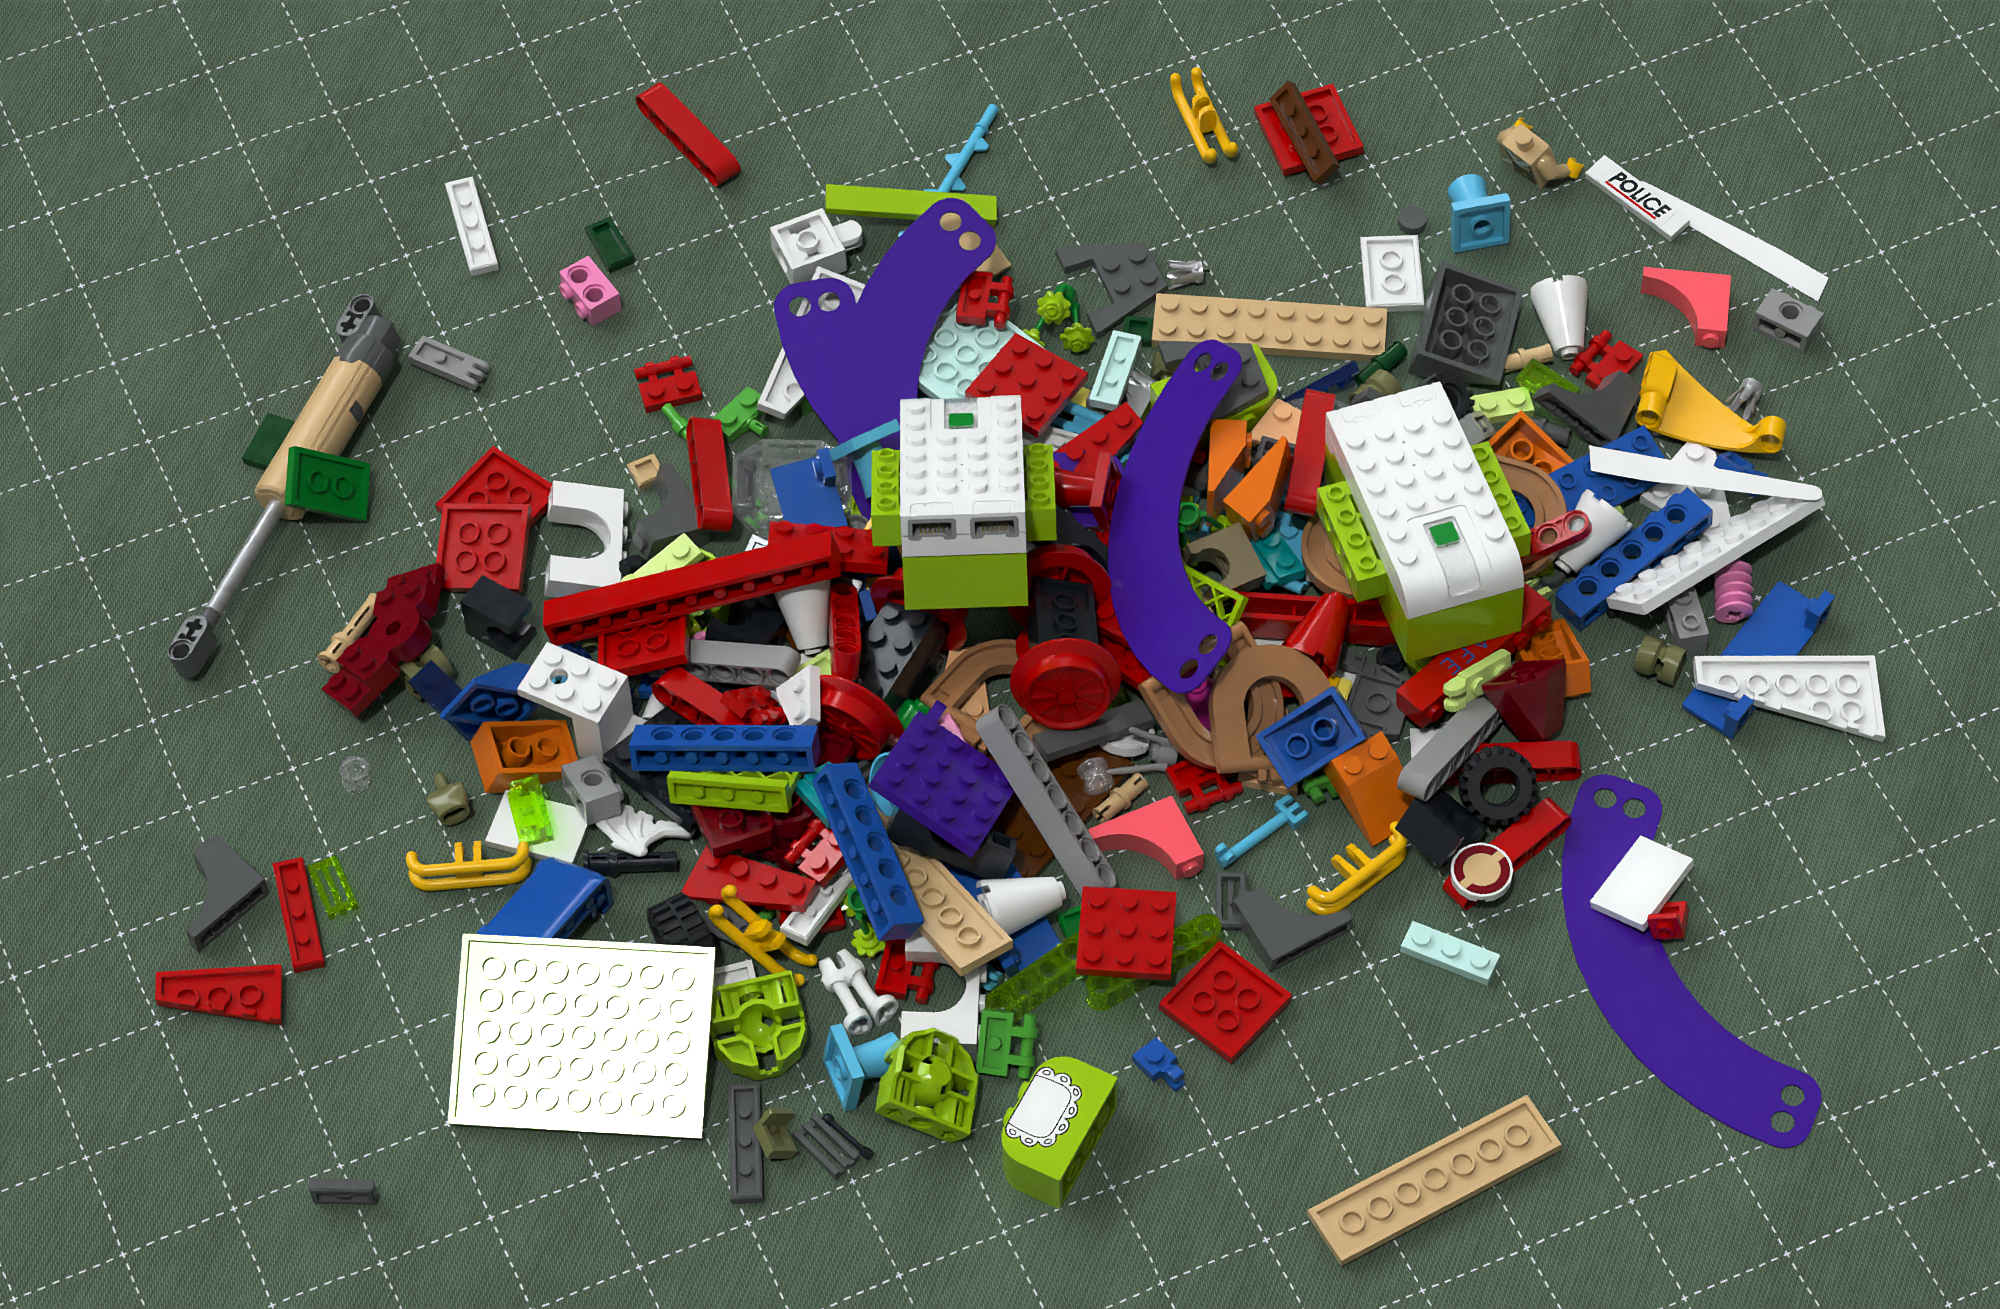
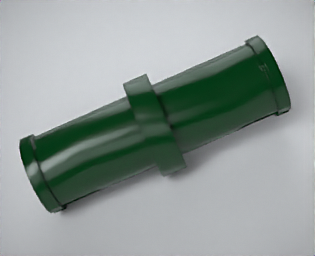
(1383, 361)

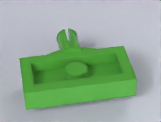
(742, 416)

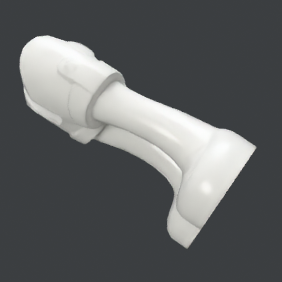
(852, 975)

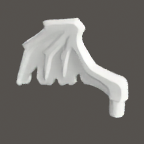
(636, 831)

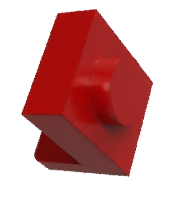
(1670, 921)

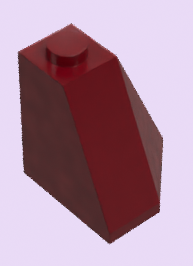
(1530, 697)

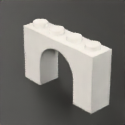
(603, 513)
(959, 1020)

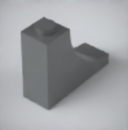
(1593, 415)
(672, 519)
(231, 891)
(1283, 934)

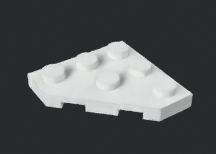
(1694, 454)

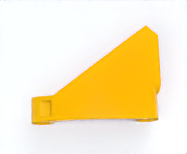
(1686, 411)

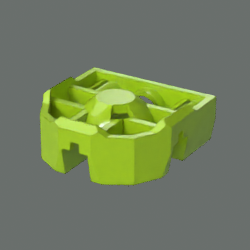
(746, 1021)
(911, 1095)

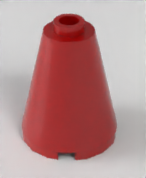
(1322, 632)

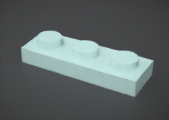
(1115, 370)
(1450, 953)

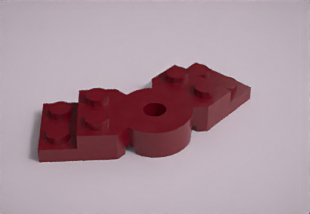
(395, 636)
(754, 829)

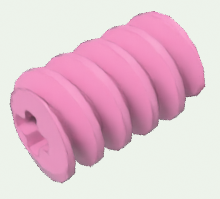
(1733, 592)

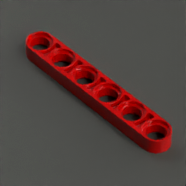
(1564, 538)

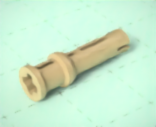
(348, 636)

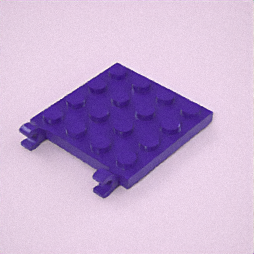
(943, 782)

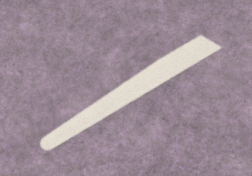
(1751, 248)
(1687, 474)

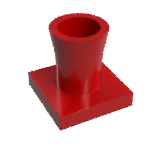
(1090, 490)

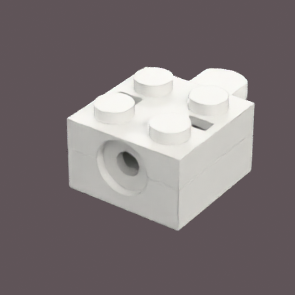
(813, 242)

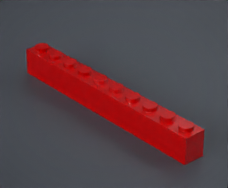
(692, 588)

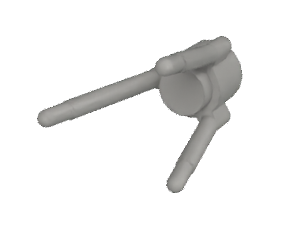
(1161, 753)

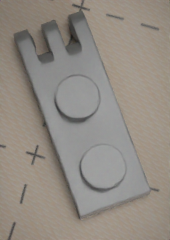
(448, 362)

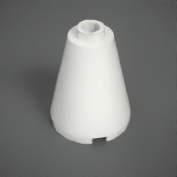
(1562, 313)
(1607, 528)
(807, 614)
(1020, 900)

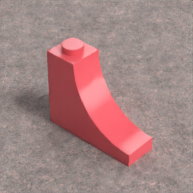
(1698, 296)
(1156, 832)

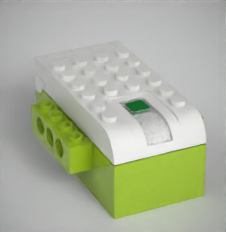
(963, 501)
(1423, 522)

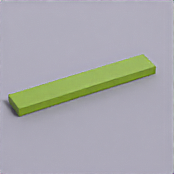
(898, 202)

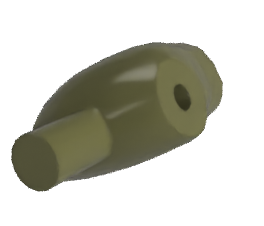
(449, 801)

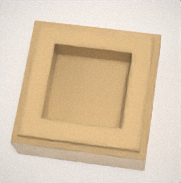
(644, 471)

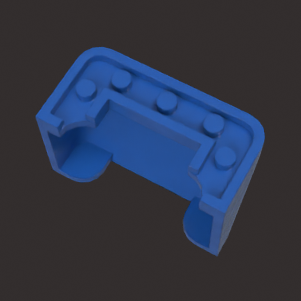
(552, 902)

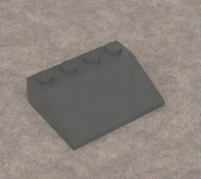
(1465, 326)

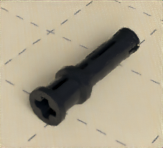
(615, 862)

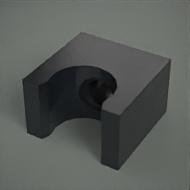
(496, 617)
(749, 624)
(1440, 827)

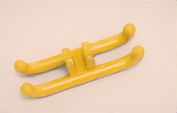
(1202, 117)
(469, 873)
(1360, 880)
(758, 936)

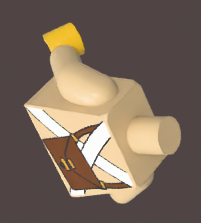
(1533, 156)

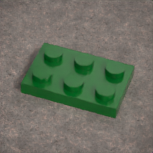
(327, 484)

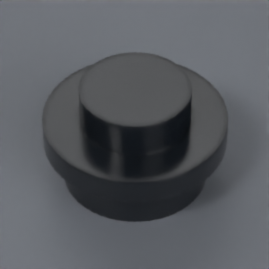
(1391, 657)

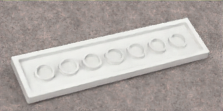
(1710, 554)

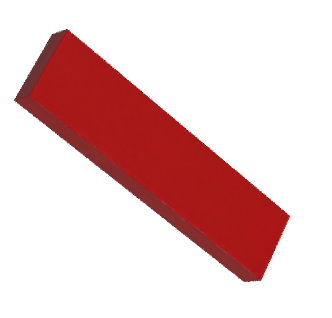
(298, 915)

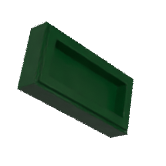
(610, 245)
(267, 441)

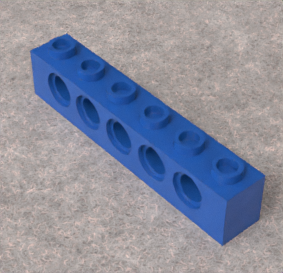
(1685, 507)
(725, 748)
(867, 851)

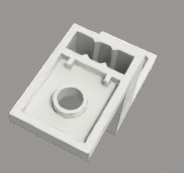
(592, 696)

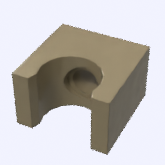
(1233, 556)

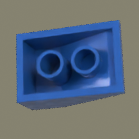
(492, 698)
(1311, 736)

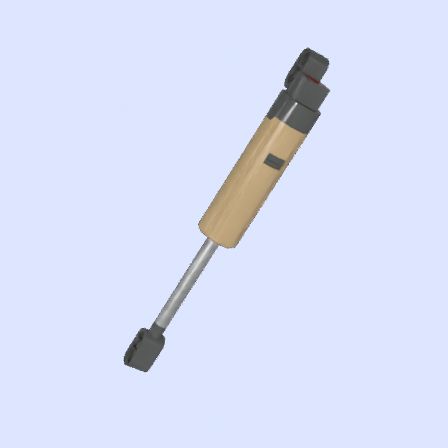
(322, 426)

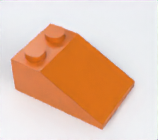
(1528, 443)
(1226, 461)
(1259, 493)
(1560, 643)
(519, 749)
(1368, 786)

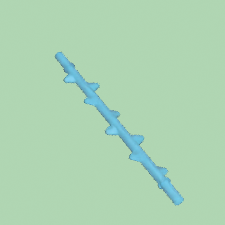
(959, 160)

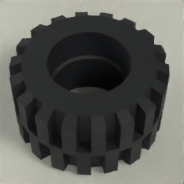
(1524, 790)
(678, 923)

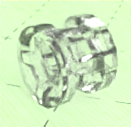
(1095, 776)
(359, 781)

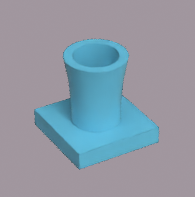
(1475, 216)
(861, 449)
(852, 1065)

